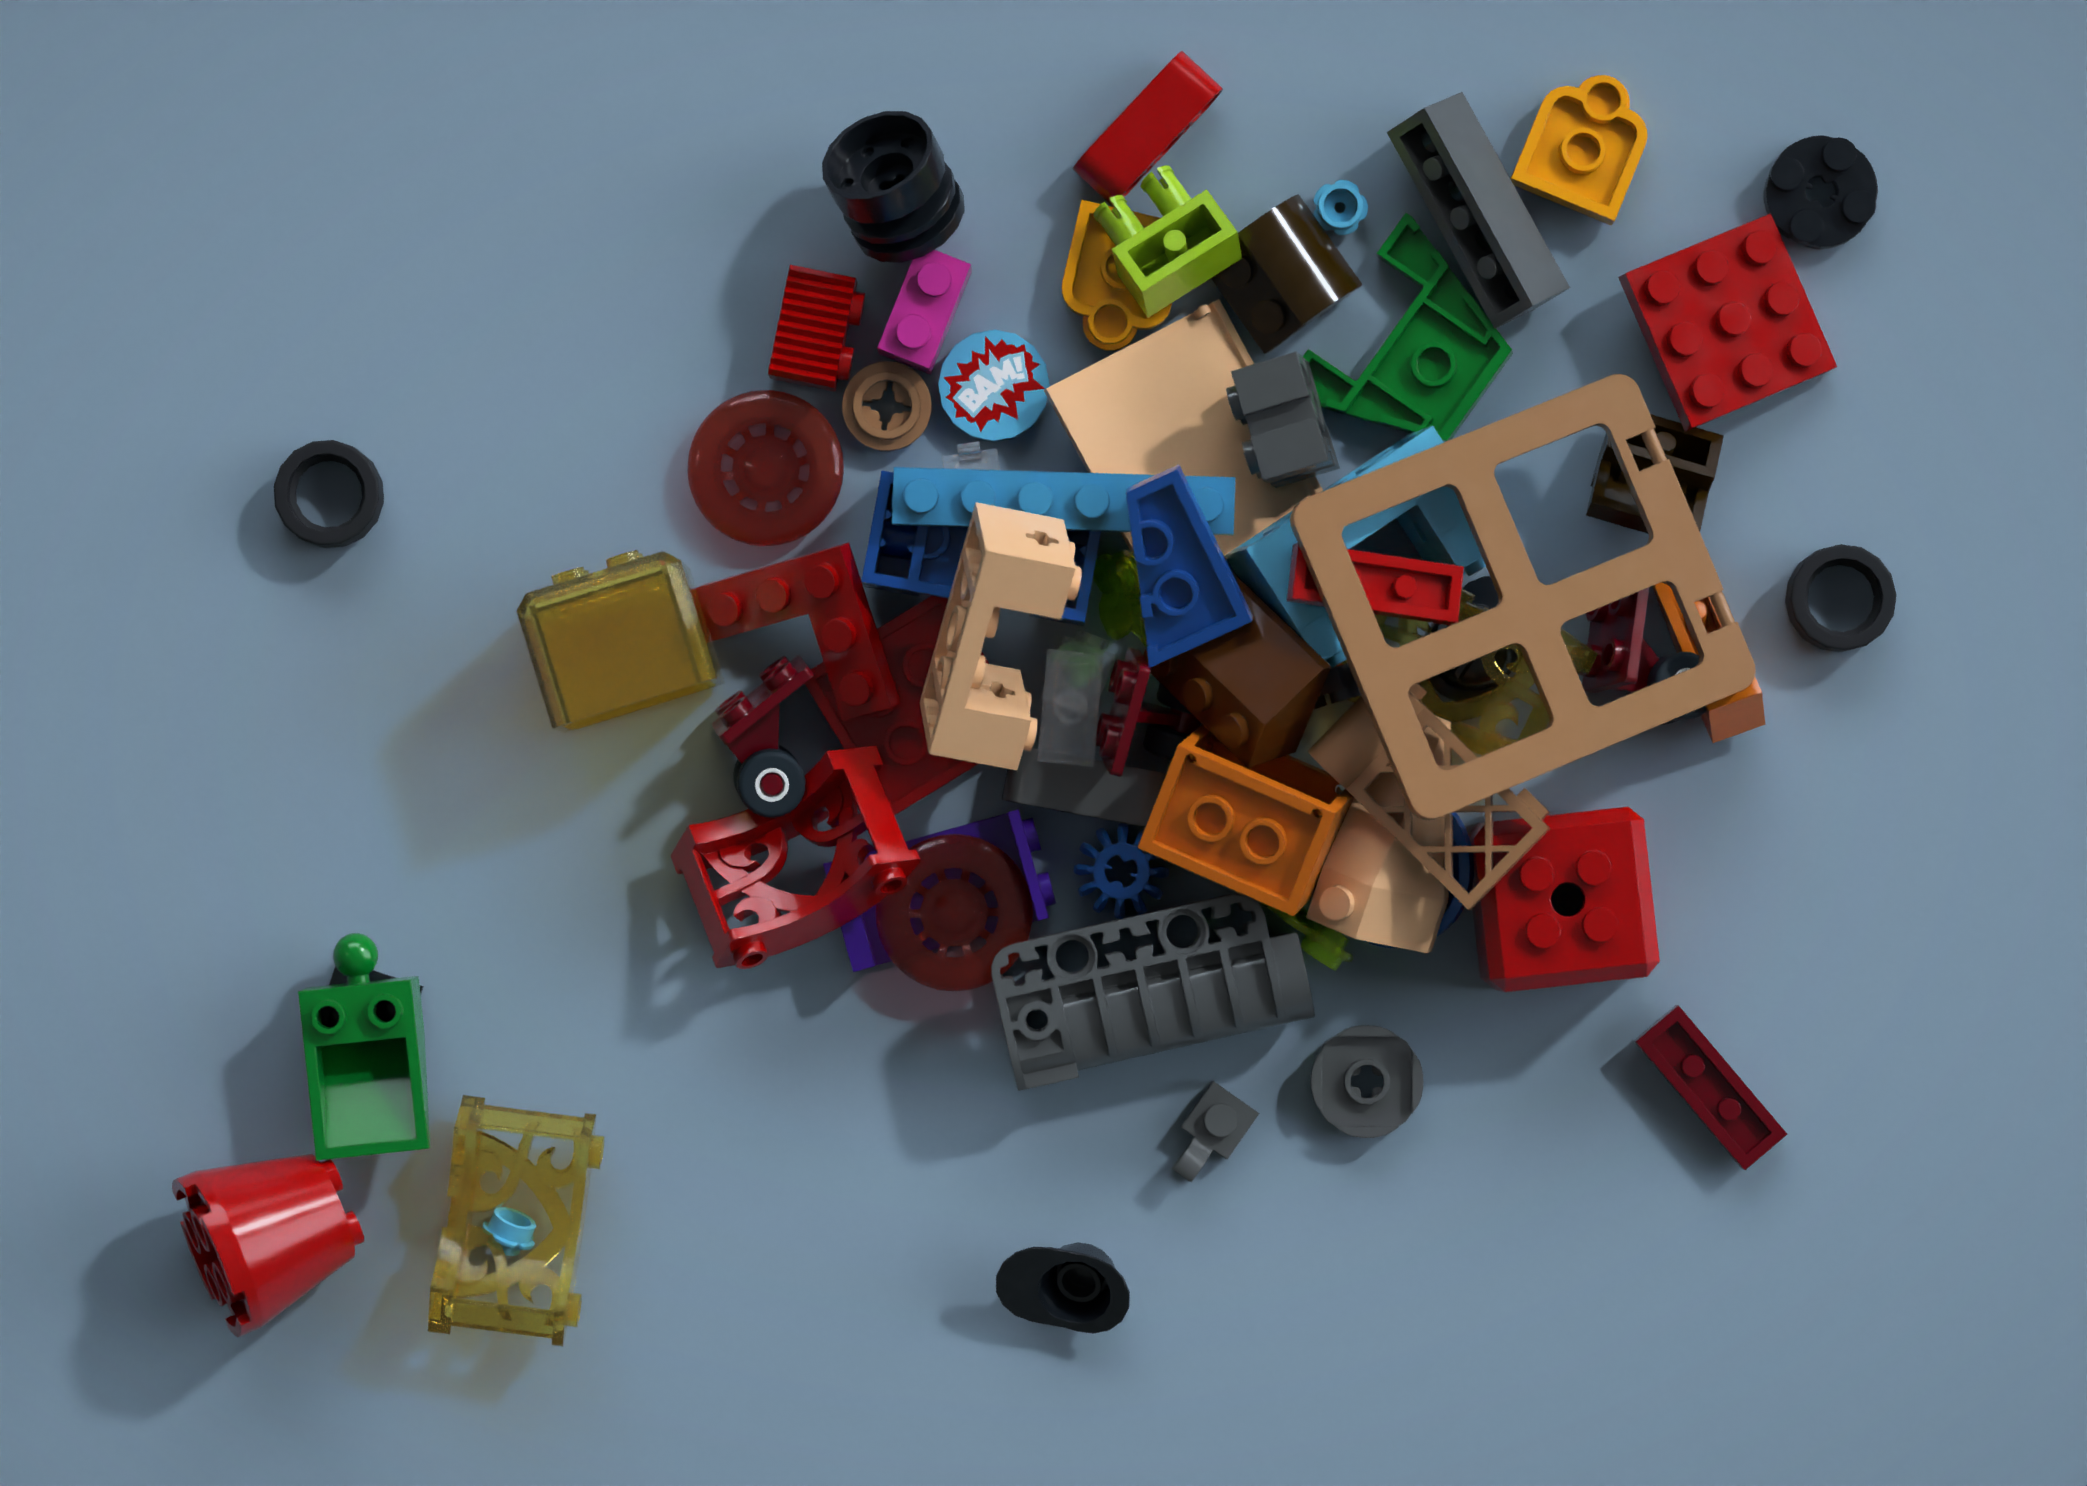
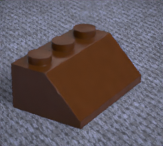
(1249, 684)

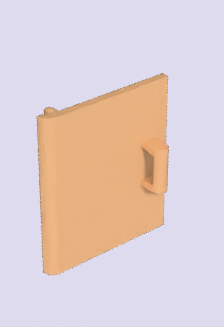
(1169, 407)

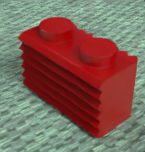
(814, 328)

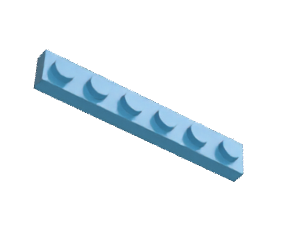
(1081, 499)

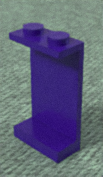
(1006, 831)

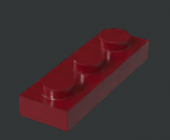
(1710, 1087)

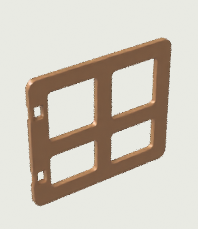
(1527, 610)

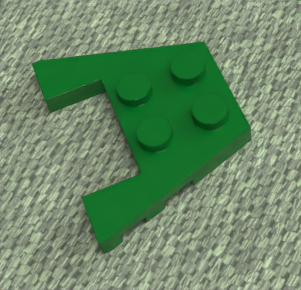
(1434, 358)

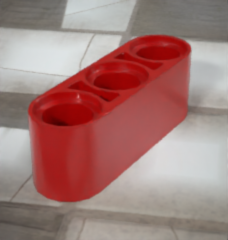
(1148, 128)

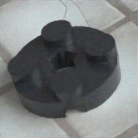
(1836, 163)

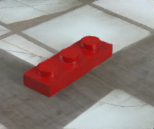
(1392, 586)

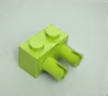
(1175, 251)

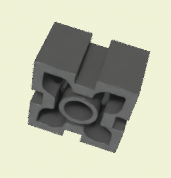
(1283, 420)

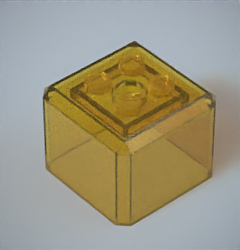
(618, 639)

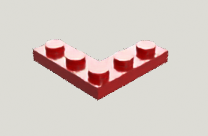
(833, 596)

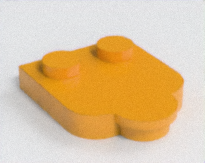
(1583, 148)
(1096, 291)

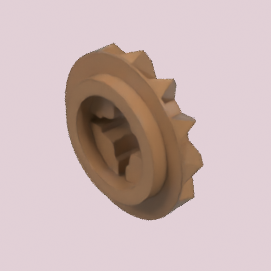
(869, 386)

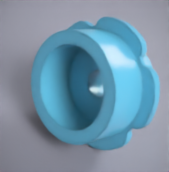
(1346, 193)
(511, 1229)

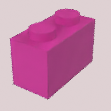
(924, 310)

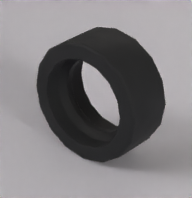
(297, 465)
(1882, 589)

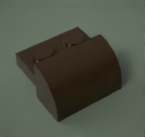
(1285, 274)
(1693, 459)

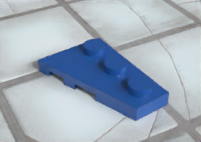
(1180, 569)

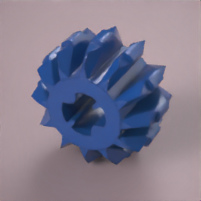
(1115, 889)

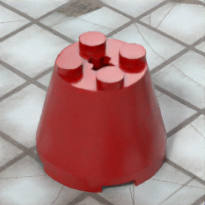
(266, 1233)

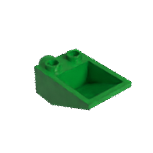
(365, 1071)

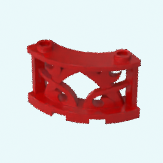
(851, 887)

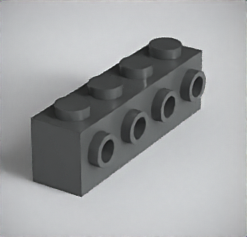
(1478, 209)

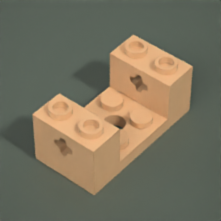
(1007, 563)

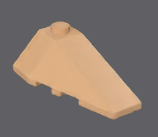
(1373, 883)

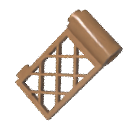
(1357, 758)

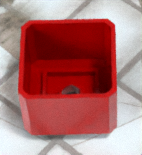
(1611, 936)

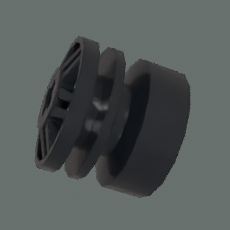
(893, 186)

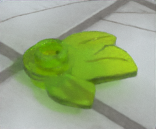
(1120, 600)
(1320, 941)

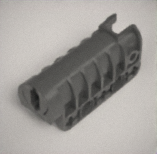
(1151, 999)

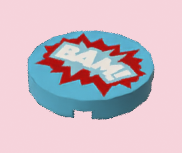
(993, 385)

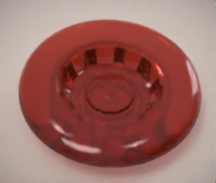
(765, 468)
(956, 913)

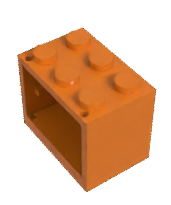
(1245, 826)

